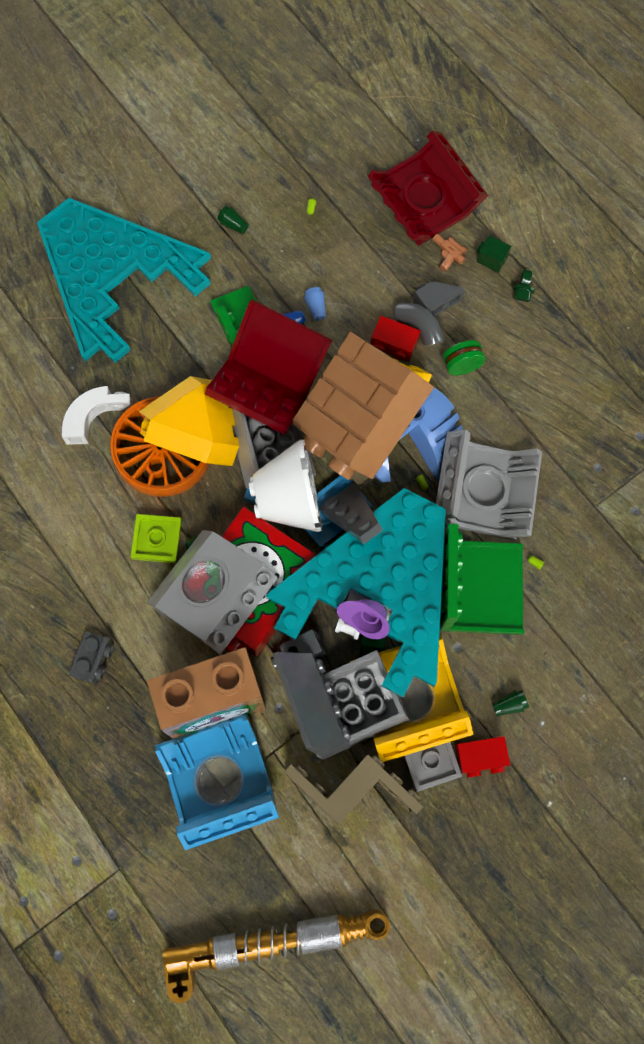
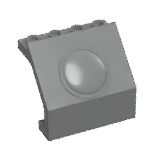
(488, 487)

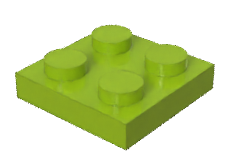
(156, 538)

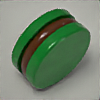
(464, 357)

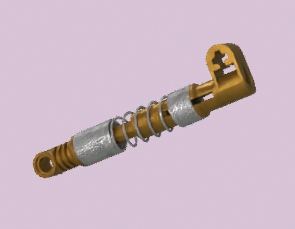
(227, 950)

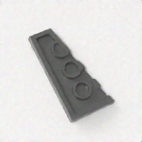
(352, 514)

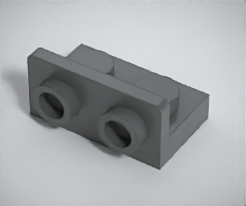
(91, 658)

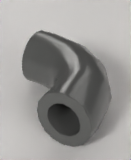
(422, 319)

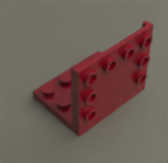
(269, 367)

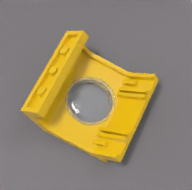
(433, 712)

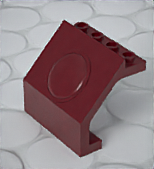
(429, 189)

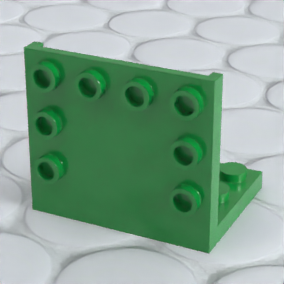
(481, 586)

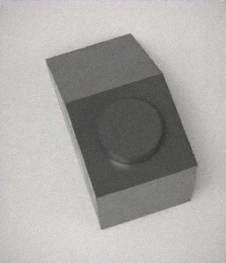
(438, 296)

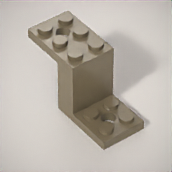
(355, 788)

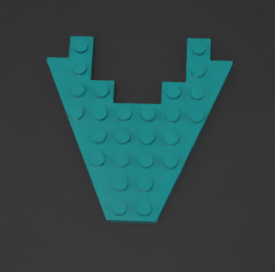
(95, 254)
(394, 568)

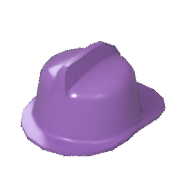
(366, 617)

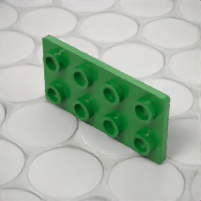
(231, 310)

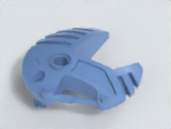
(429, 433)

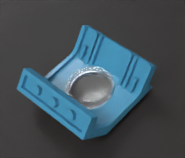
(217, 781)

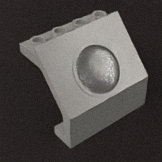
(212, 590)

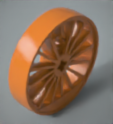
(154, 456)

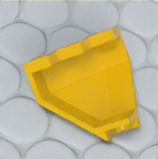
(191, 424)

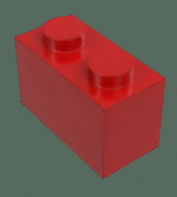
(395, 338)
(482, 755)

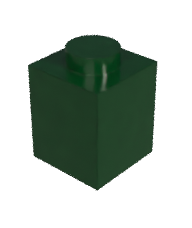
(493, 253)

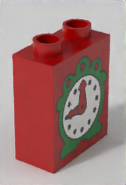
(280, 556)

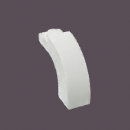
(88, 406)

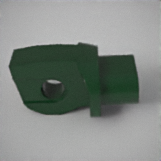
(524, 291)

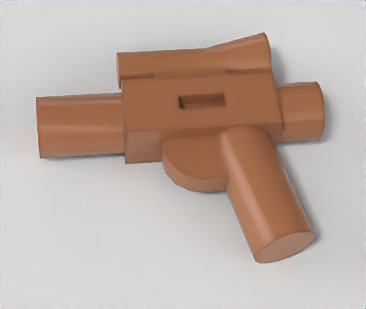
(451, 251)

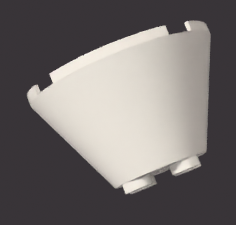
(287, 490)

